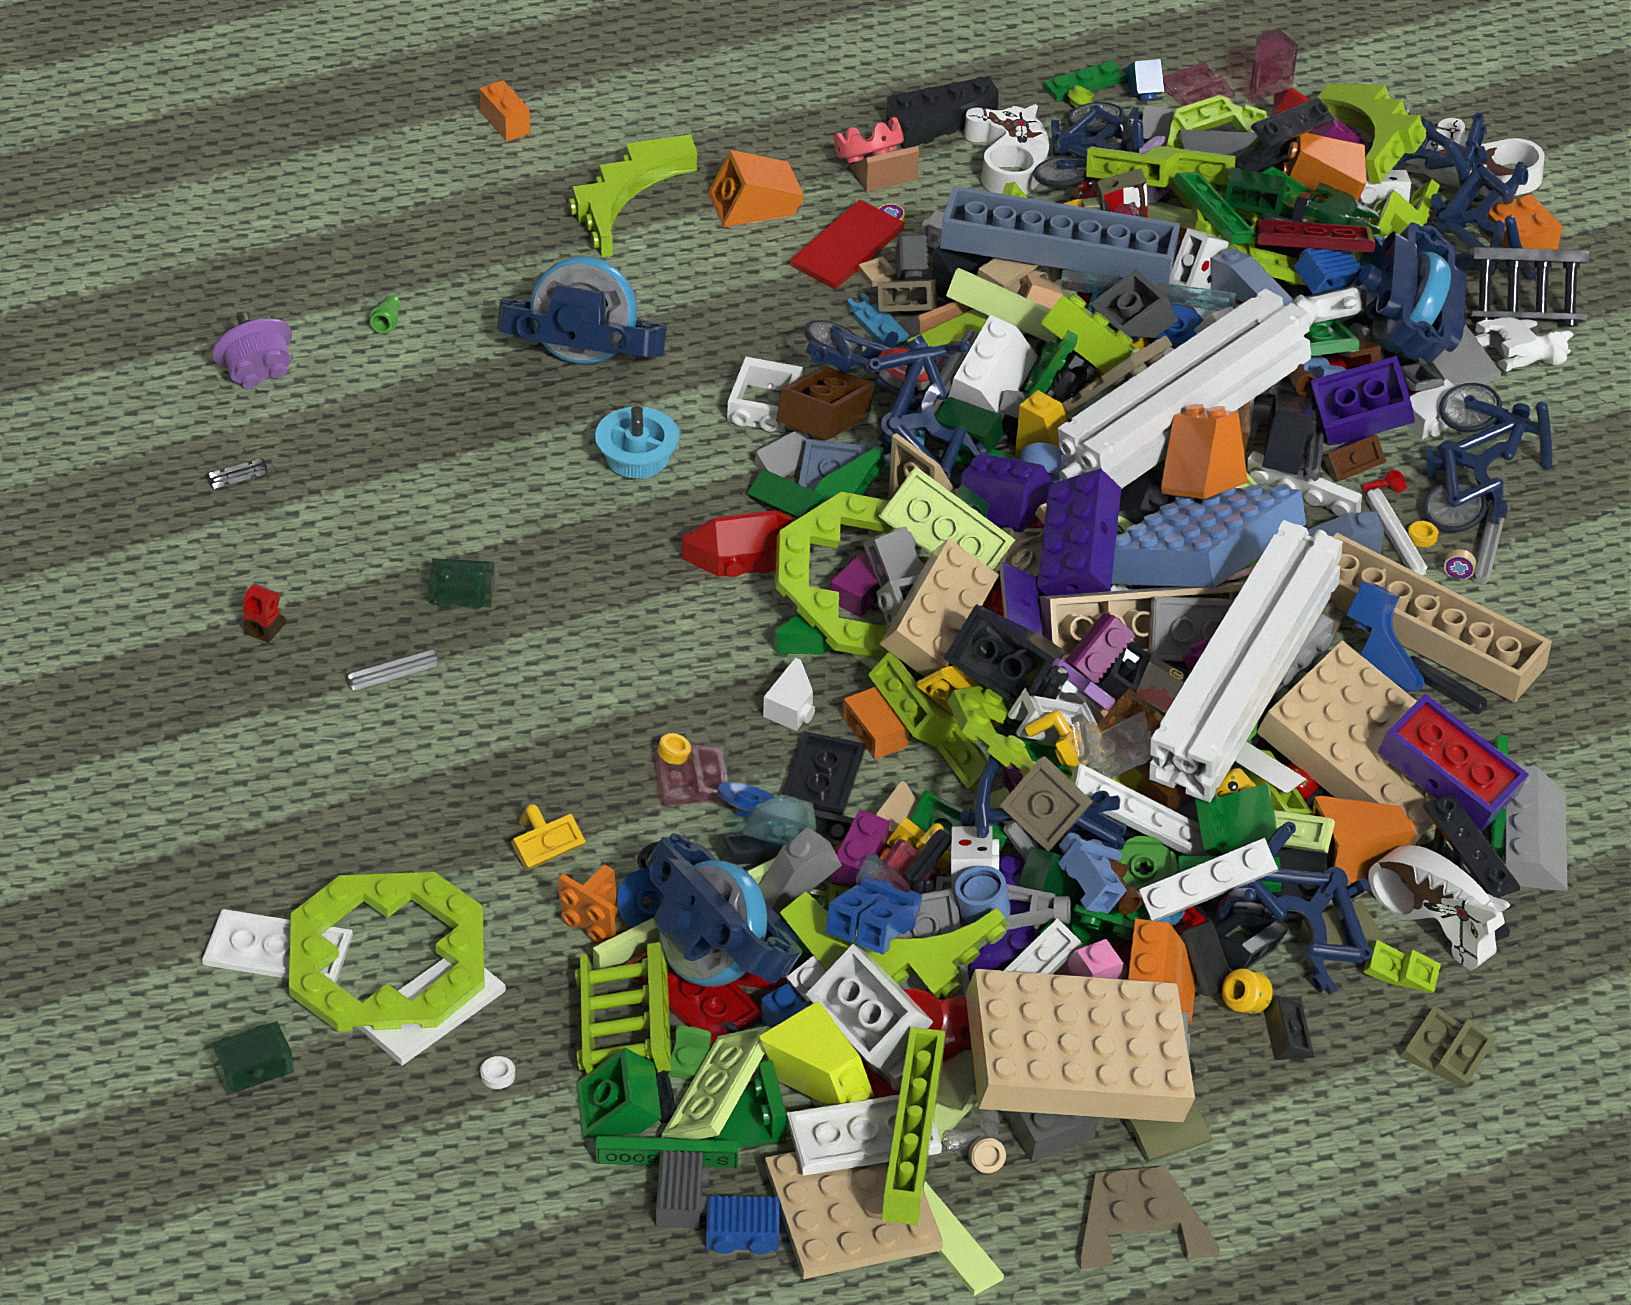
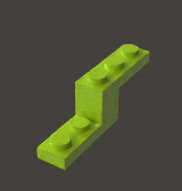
(1159, 164)
(1397, 213)
(929, 720)

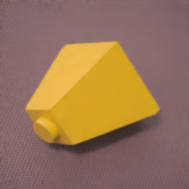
(1039, 421)

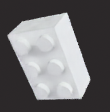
(869, 1007)

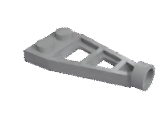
(1039, 907)

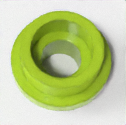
(1080, 96)

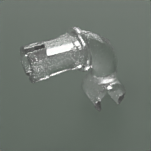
(963, 1138)

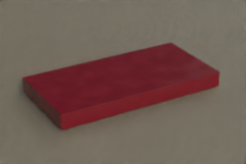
(1314, 235)

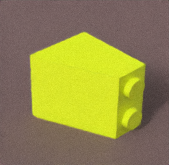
(816, 1058)

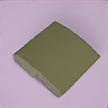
(1461, 1057)
(1165, 1138)

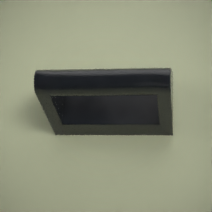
(1267, 937)

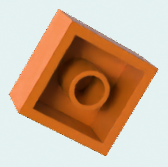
(1535, 223)

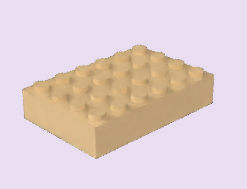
(1335, 727)
(1079, 1046)

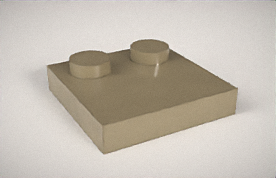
(1046, 803)

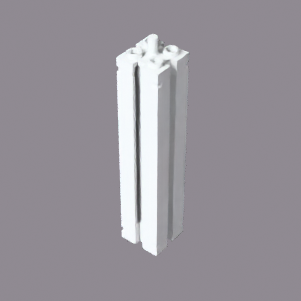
(1217, 367)
(1245, 661)

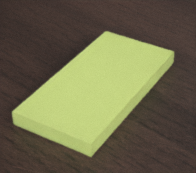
(937, 514)
(717, 1086)

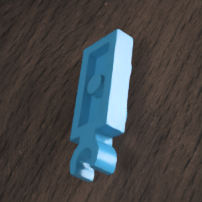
(876, 323)

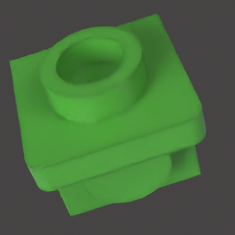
(689, 1051)

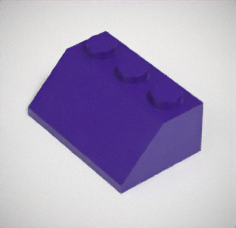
(1363, 401)
(1010, 488)

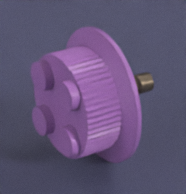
(254, 350)

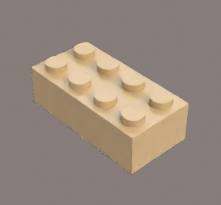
(938, 607)

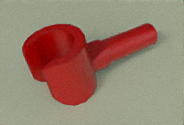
(1393, 479)

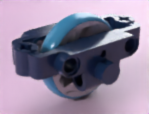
(1415, 294)
(583, 314)
(714, 909)

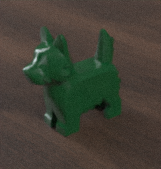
(1339, 209)

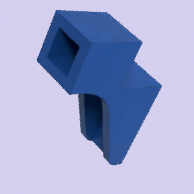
(1374, 610)

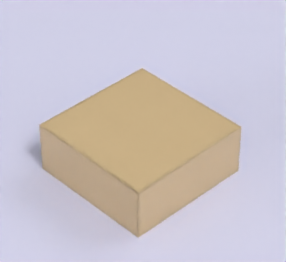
(877, 271)

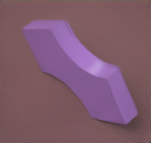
(1088, 687)

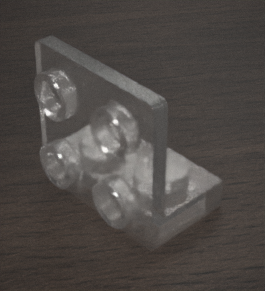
(1114, 748)

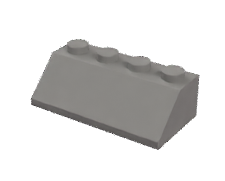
(1537, 833)

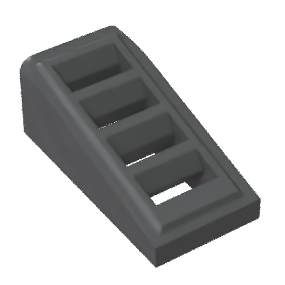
(1420, 377)

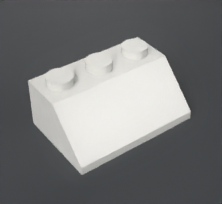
(994, 364)

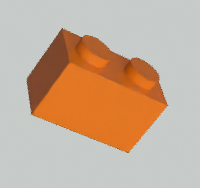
(504, 110)
(875, 723)

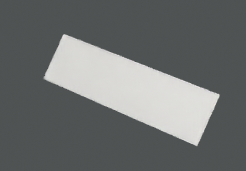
(1268, 768)

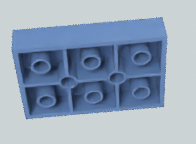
(1204, 539)

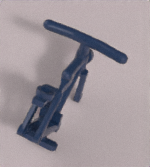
(1459, 156)
(1454, 217)
(895, 422)
(1098, 824)
(1332, 887)

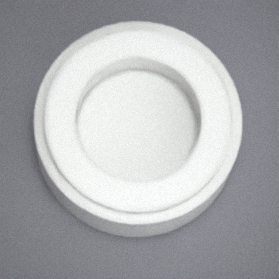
(497, 1072)

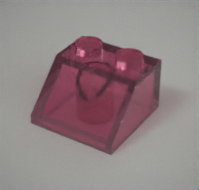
(1272, 65)

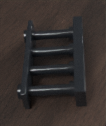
(1278, 132)
(1542, 261)
(1469, 848)

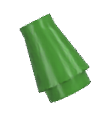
(385, 315)

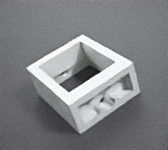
(764, 375)

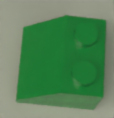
(619, 1096)

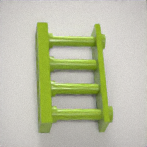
(654, 1021)

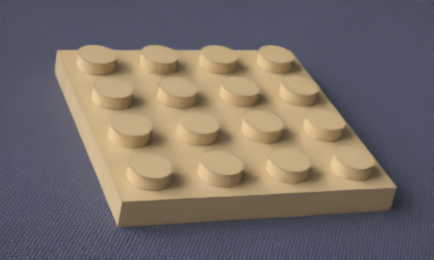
(838, 1218)

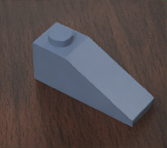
(1242, 275)
(1360, 527)

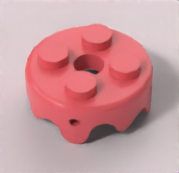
(857, 148)

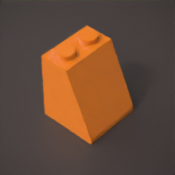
(1327, 161)
(754, 189)
(1204, 453)
(1362, 833)
(1162, 957)

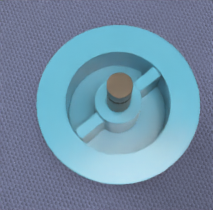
(637, 441)

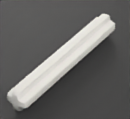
(1396, 532)

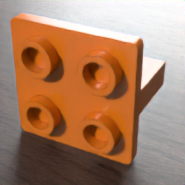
(591, 904)

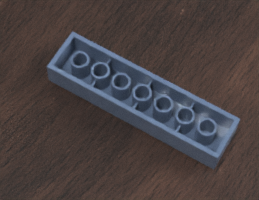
(1058, 235)

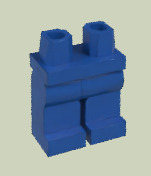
(873, 914)

